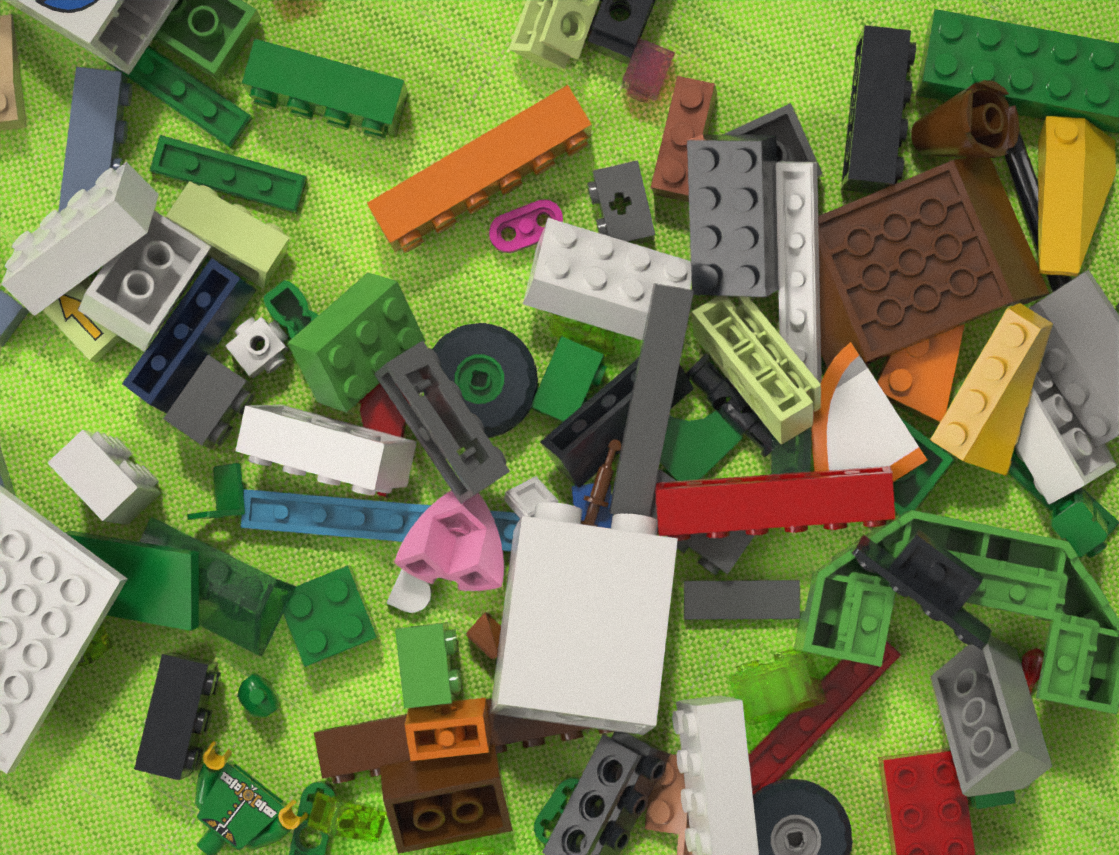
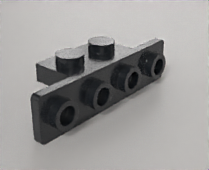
(931, 579)

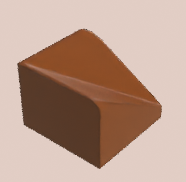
(486, 635)

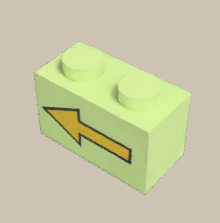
(83, 331)

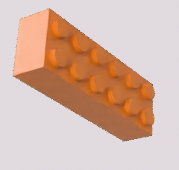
(482, 169)

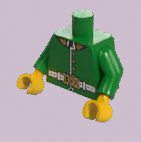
(238, 807)

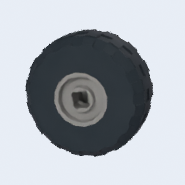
(800, 820)

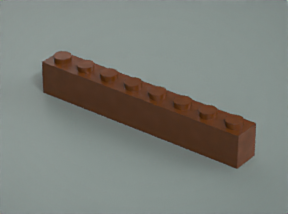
(384, 742)

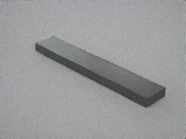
(651, 400)

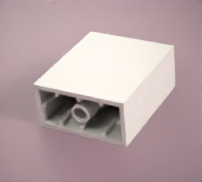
(584, 621)

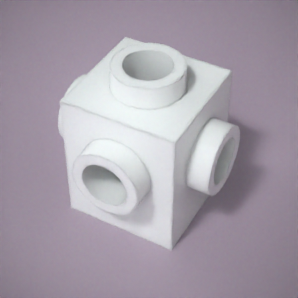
(244, 346)

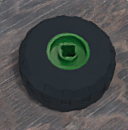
(491, 372)

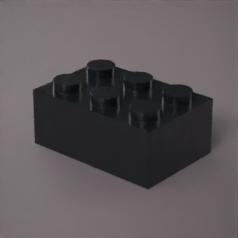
(177, 716)

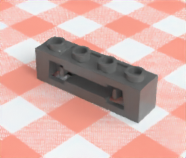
(442, 421)

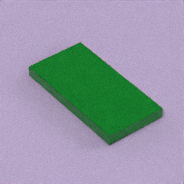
(159, 582)

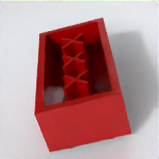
(925, 804)

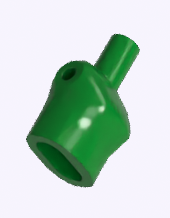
(258, 696)

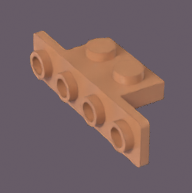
(665, 807)

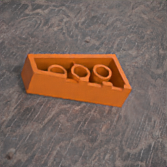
(922, 375)

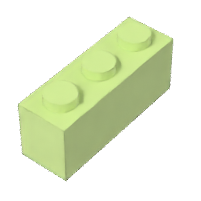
(232, 232)

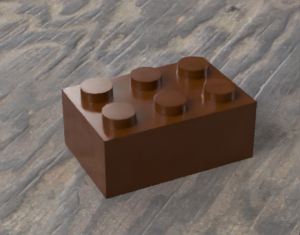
(445, 800)

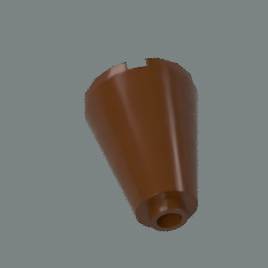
(969, 124)

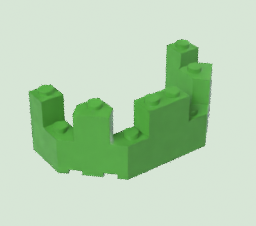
(1022, 574)

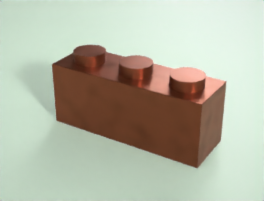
(687, 118)

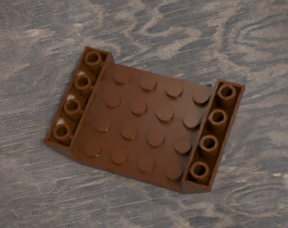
(921, 260)

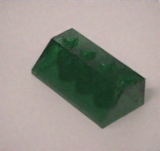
(233, 594)

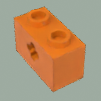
(448, 729)

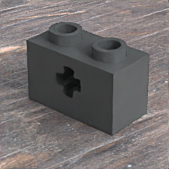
(626, 183)

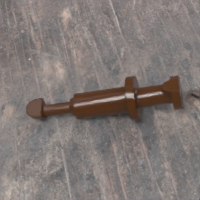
(600, 486)

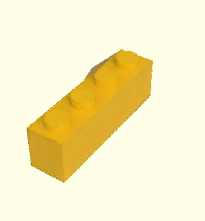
(992, 401)

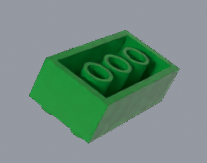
(325, 89)

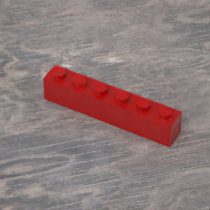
(775, 502)

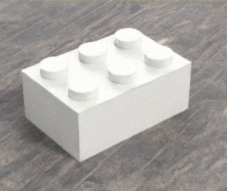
(145, 282)

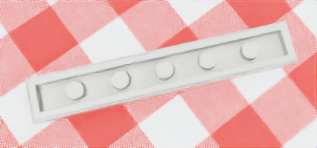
(799, 261)

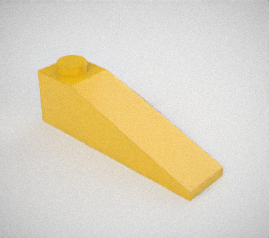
(1073, 185)

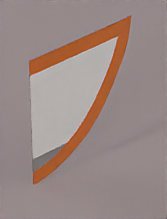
(859, 423)

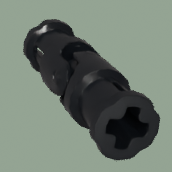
(719, 387)

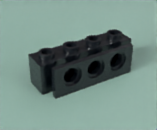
(615, 37)
(608, 797)

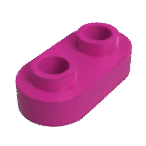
(524, 223)

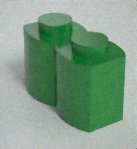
(289, 307)

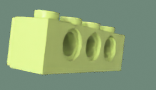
(549, 29)
(758, 364)

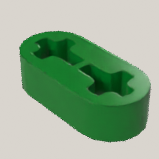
(552, 806)

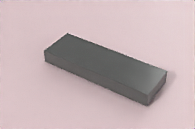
(742, 599)

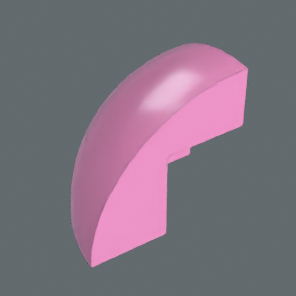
(455, 545)

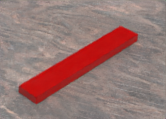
(801, 729)

